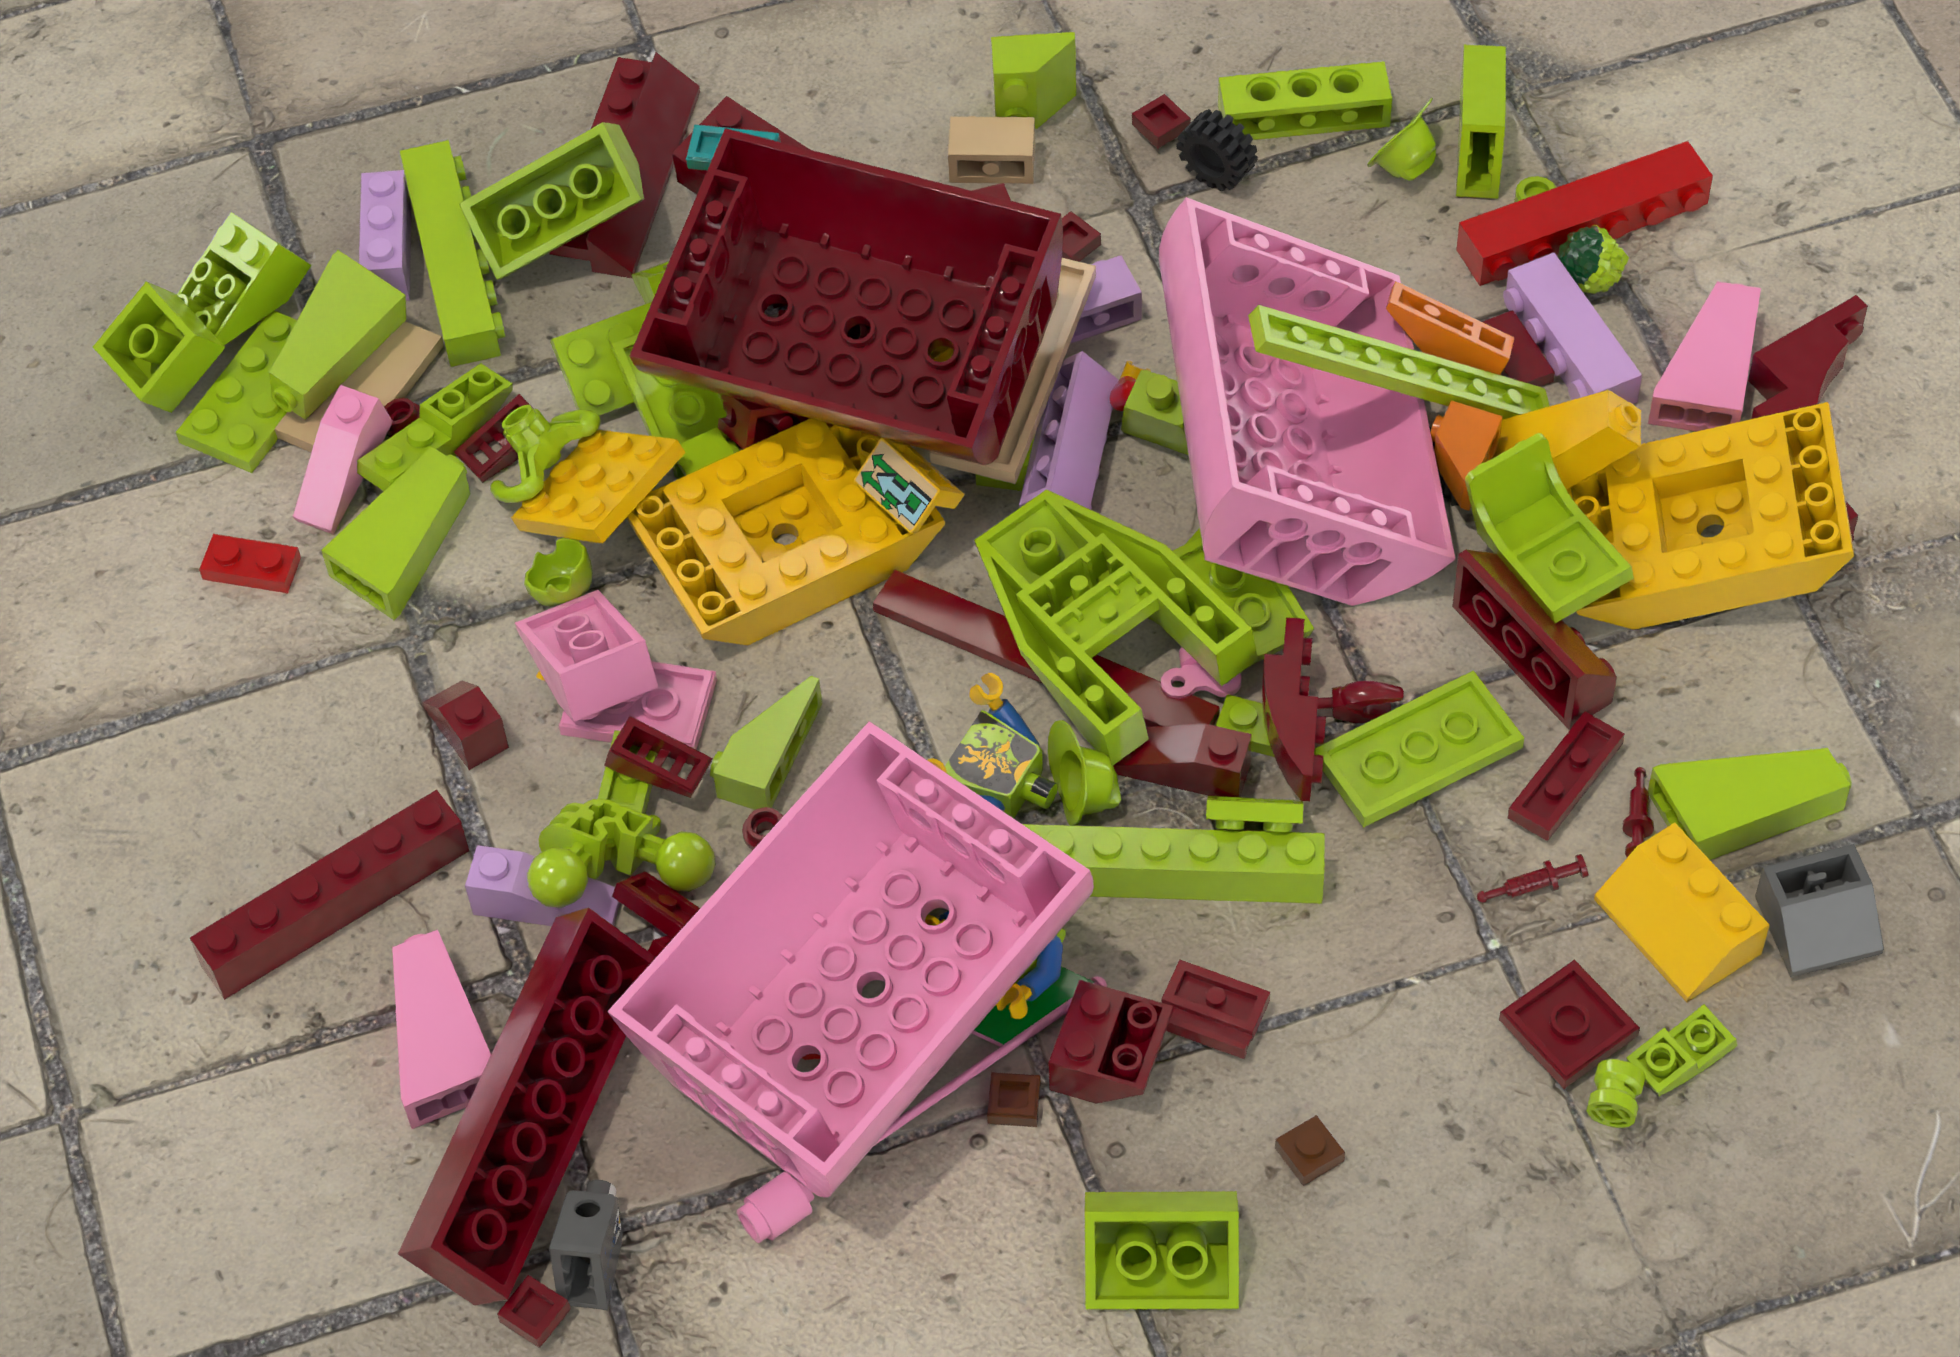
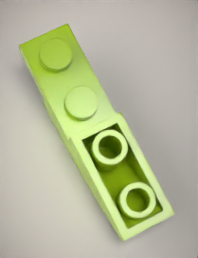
(444, 423)

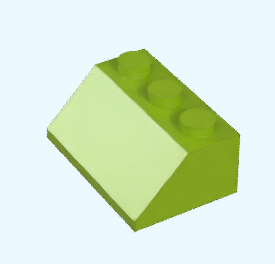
(1162, 1250)

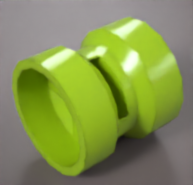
(1617, 1087)

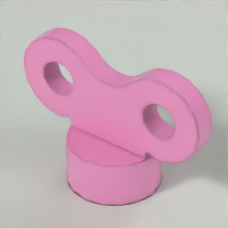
(1195, 679)

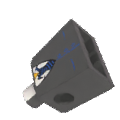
(590, 1229)

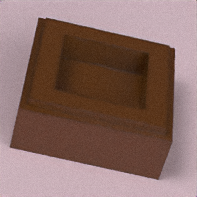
(1014, 1099)

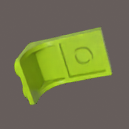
(1541, 530)

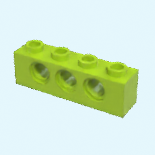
(1308, 100)

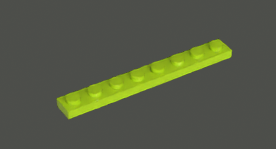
(1389, 365)

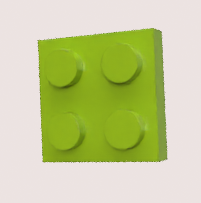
(1234, 811)

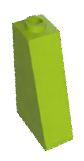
(1481, 121)
(334, 334)
(399, 533)
(1748, 798)

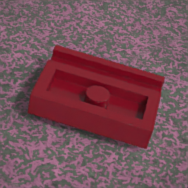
(1214, 1008)

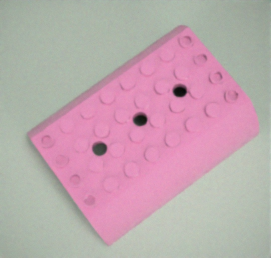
(1289, 462)
(818, 915)

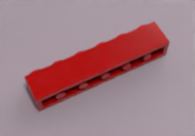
(1613, 199)

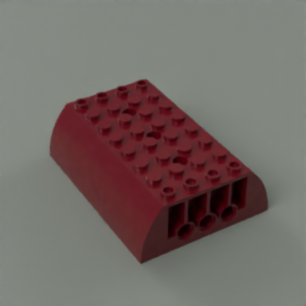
(845, 251)

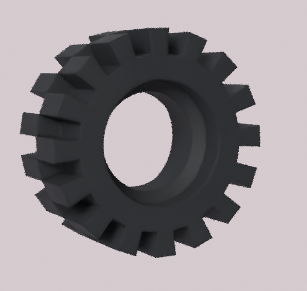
(1217, 150)

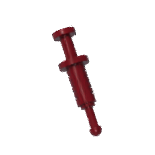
(1638, 823)
(1537, 879)

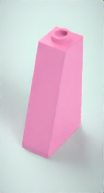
(1711, 366)
(436, 1032)

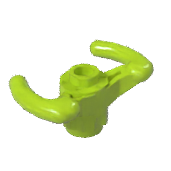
(539, 446)

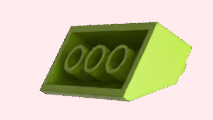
(555, 198)

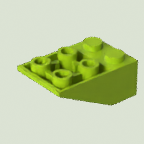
(241, 279)

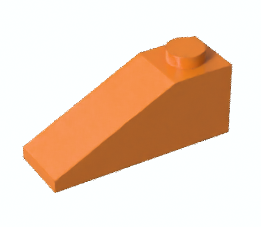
(1448, 332)

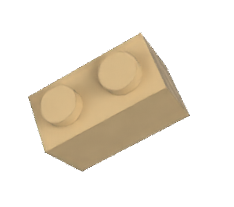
(991, 149)

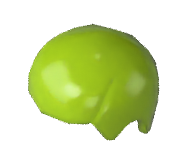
(561, 574)

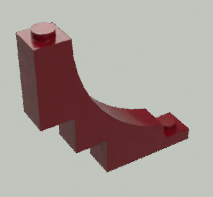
(1804, 363)

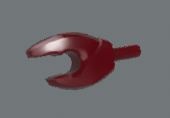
(1361, 700)

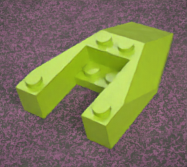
(1082, 583)

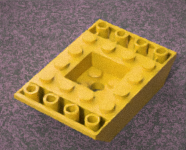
(1761, 478)
(720, 525)

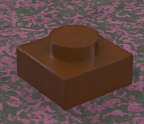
(1309, 1150)

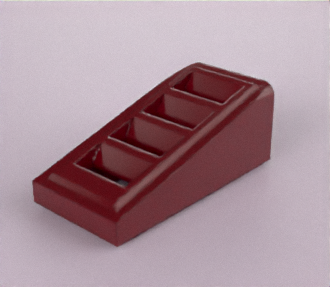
(485, 435)
(650, 739)

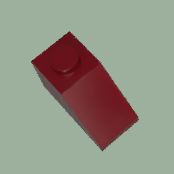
(468, 722)

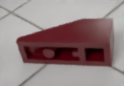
(1191, 759)

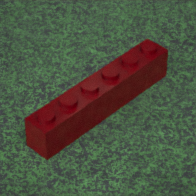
(330, 894)

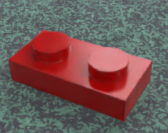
(250, 563)

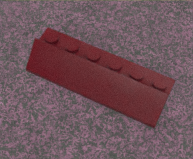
(653, 110)

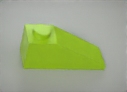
(765, 748)

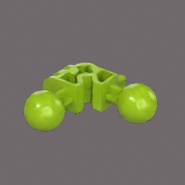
(601, 831)

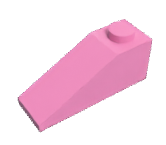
(346, 433)

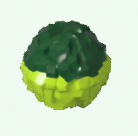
(1593, 259)

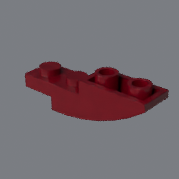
(1291, 713)

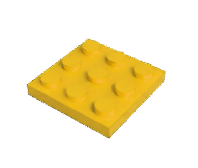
(598, 485)

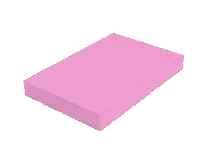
(673, 708)

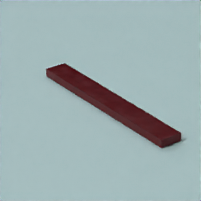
(990, 637)

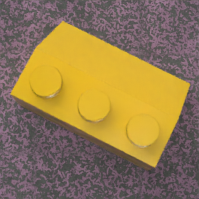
(1682, 913)

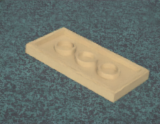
(385, 375)

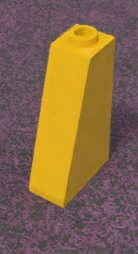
(1580, 433)

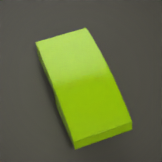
(1684, 1051)

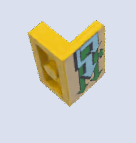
(905, 484)

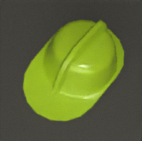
(1409, 151)
(1083, 774)

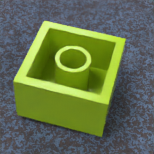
(158, 347)

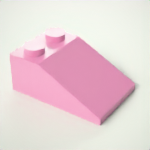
(588, 655)

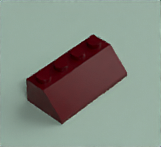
(1540, 652)

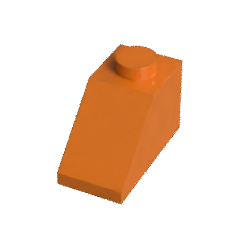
(1462, 442)

